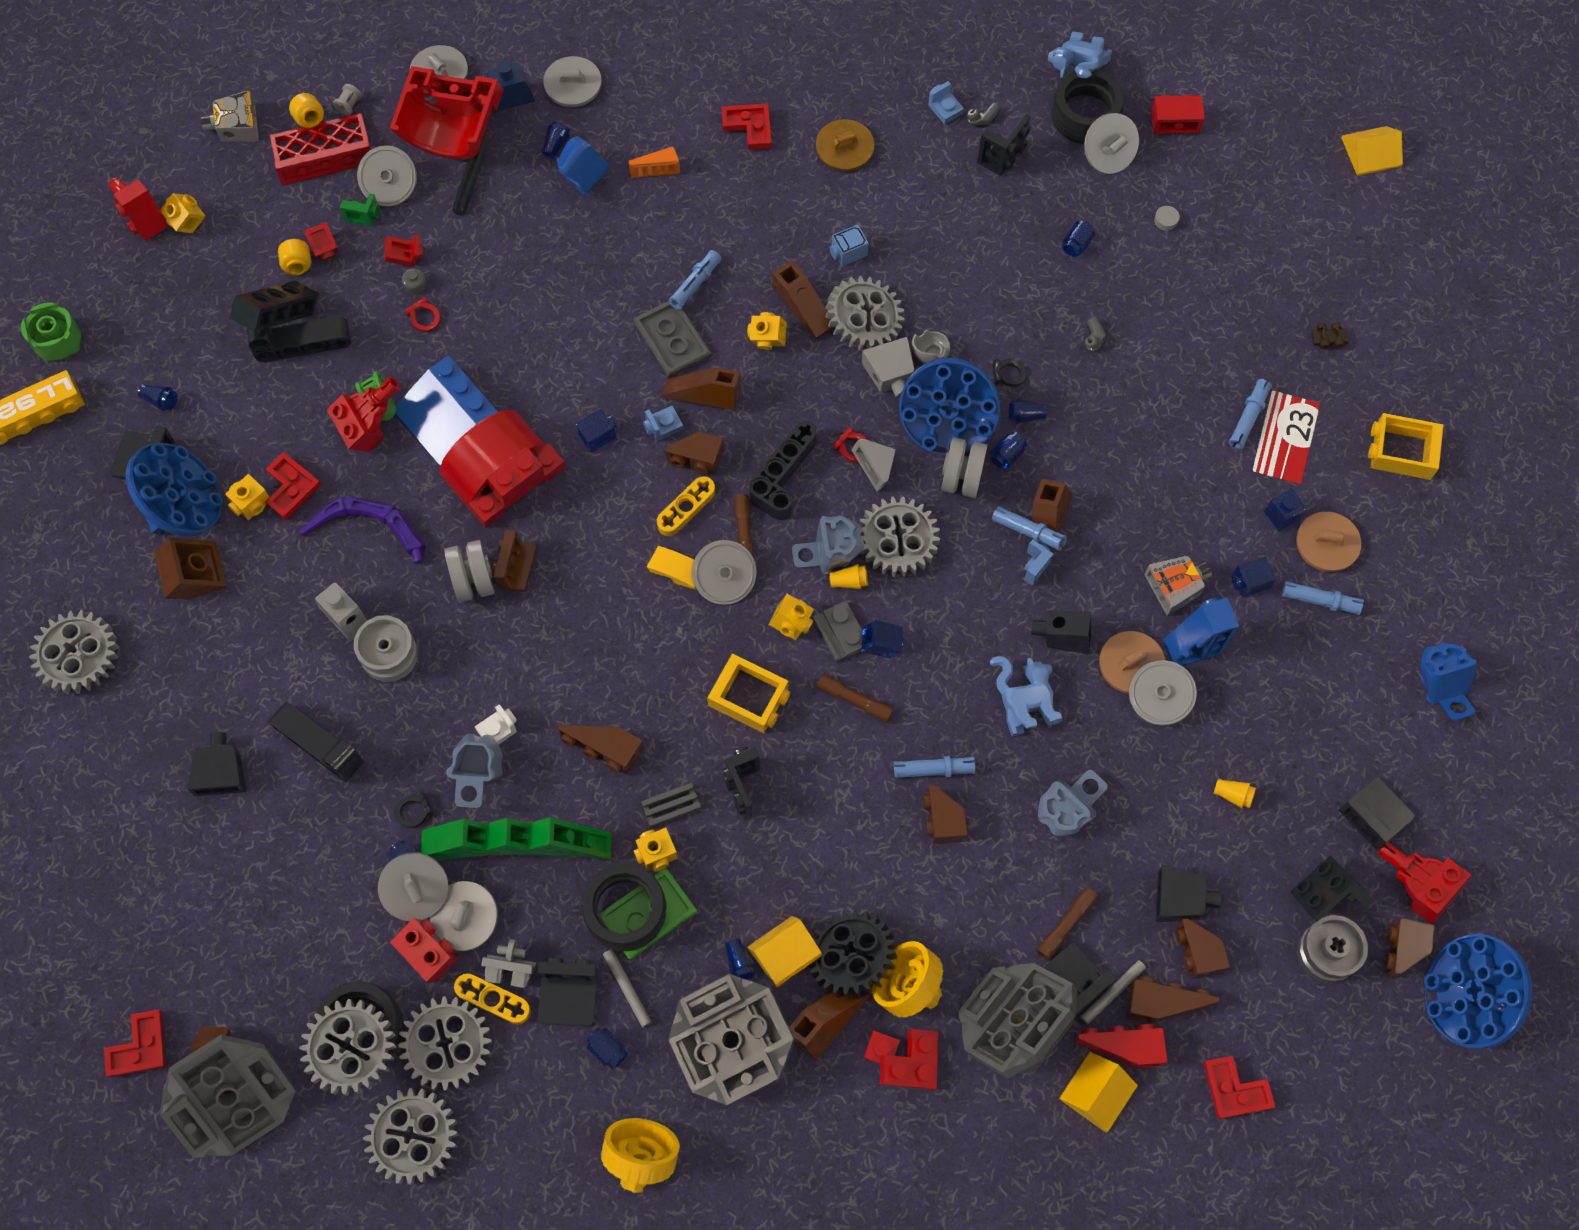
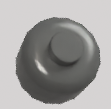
(414, 281)

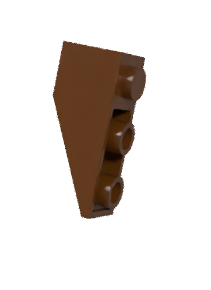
(801, 298)
(708, 387)
(609, 744)
(1160, 1002)
(823, 1021)

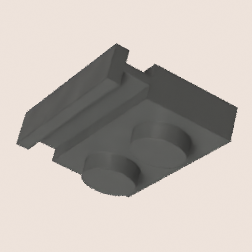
(839, 631)

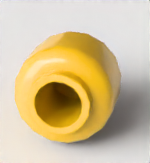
(306, 110)
(294, 256)

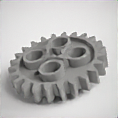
(884, 312)
(921, 534)
(91, 664)
(419, 1051)
(333, 1070)
(403, 1162)

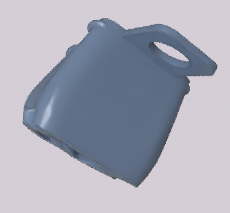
(835, 545)
(473, 763)
(1067, 807)

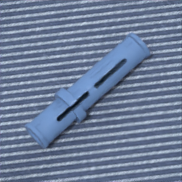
(700, 273)
(1254, 405)
(1037, 531)
(1332, 600)
(946, 766)

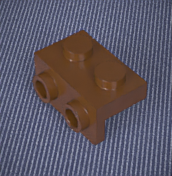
(514, 562)

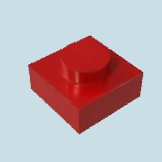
(879, 1046)

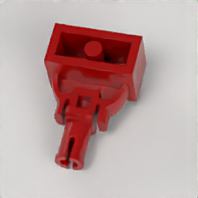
(139, 207)
(361, 414)
(1427, 881)

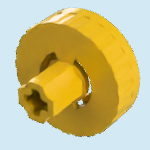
(917, 975)
(630, 1148)

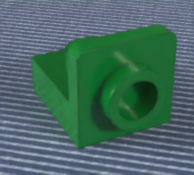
(360, 213)

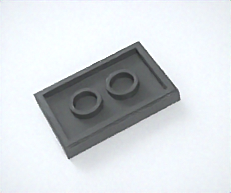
(671, 338)

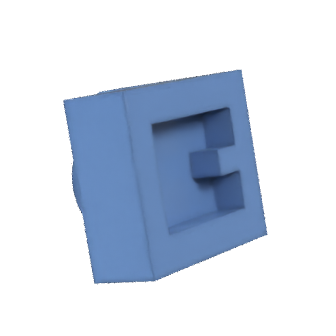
(944, 103)
(662, 423)
(1039, 562)

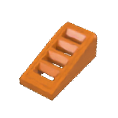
(655, 164)

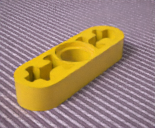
(668, 514)
(513, 1001)

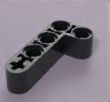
(299, 339)
(787, 466)
(316, 742)

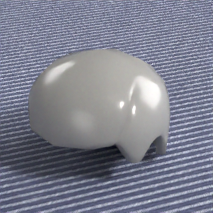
(930, 346)

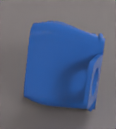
(581, 165)
(1448, 677)

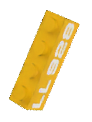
(38, 405)

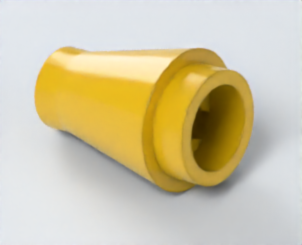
(851, 577)
(1235, 792)

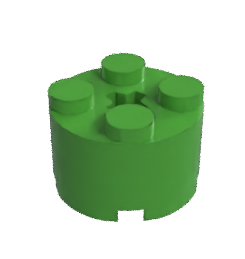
(51, 332)

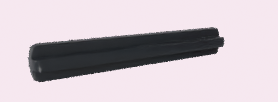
(469, 179)

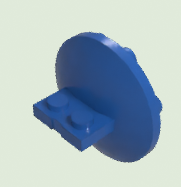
(949, 401)
(173, 490)
(1479, 990)

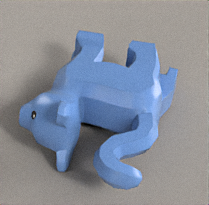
(1081, 54)
(1025, 699)

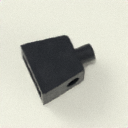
(1066, 630)
(216, 768)
(1183, 895)

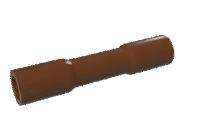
(742, 515)
(868, 704)
(1056, 937)

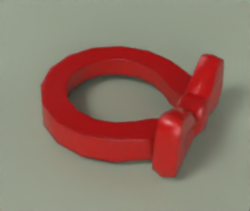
(423, 303)
(840, 443)

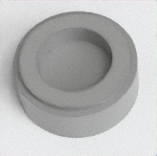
(1166, 218)

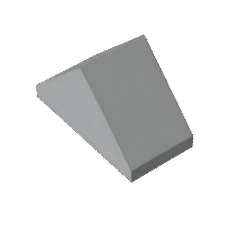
(875, 461)

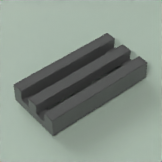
(666, 796)

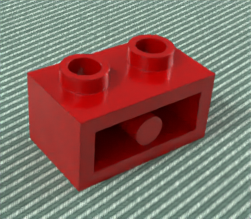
(1177, 114)
(424, 949)

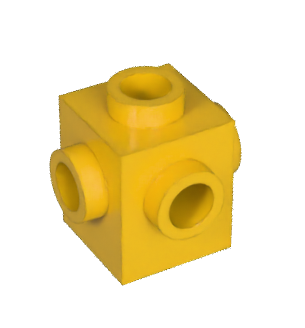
(182, 213)
(767, 331)
(247, 497)
(792, 617)
(657, 841)

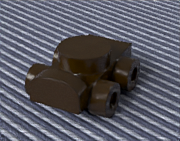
(1330, 337)

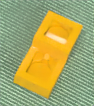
(672, 565)

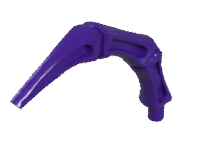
(385, 513)

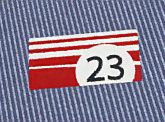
(1286, 437)

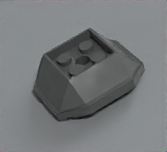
(1017, 1018)
(702, 1031)
(229, 1122)

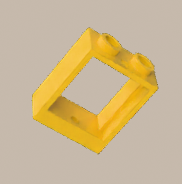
(1410, 427)
(725, 681)

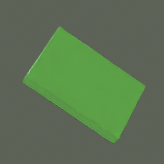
(635, 908)

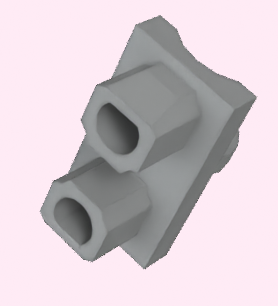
(497, 964)

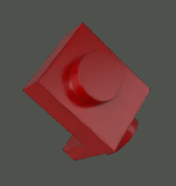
(321, 241)
(402, 251)

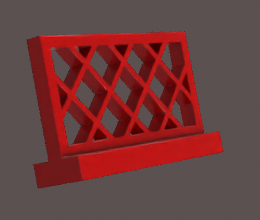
(323, 160)

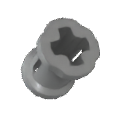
(342, 101)

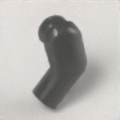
(985, 118)
(1097, 334)

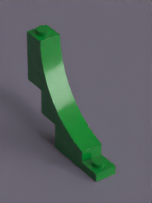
(514, 837)

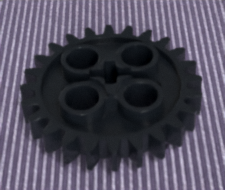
(861, 932)

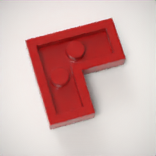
(750, 118)
(295, 488)
(145, 1052)
(918, 1068)
(1230, 1096)

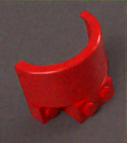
(456, 122)
(500, 455)

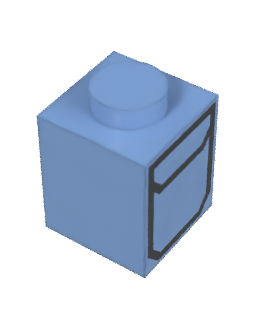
(849, 245)

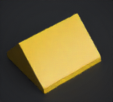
(1374, 149)
(785, 950)
(1099, 1091)

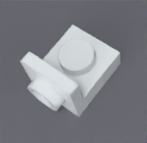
(498, 725)

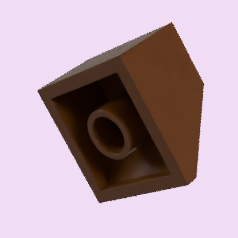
(189, 568)

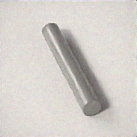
(627, 988)
(1102, 1002)

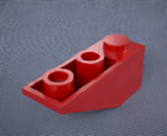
(1133, 1047)

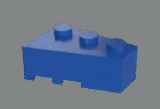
(1202, 633)

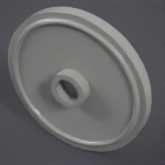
(443, 60)
(572, 81)
(1111, 143)
(388, 175)
(724, 572)
(1162, 693)
(413, 886)
(466, 916)

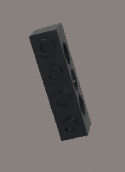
(273, 305)

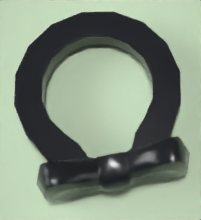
(997, 365)
(427, 811)

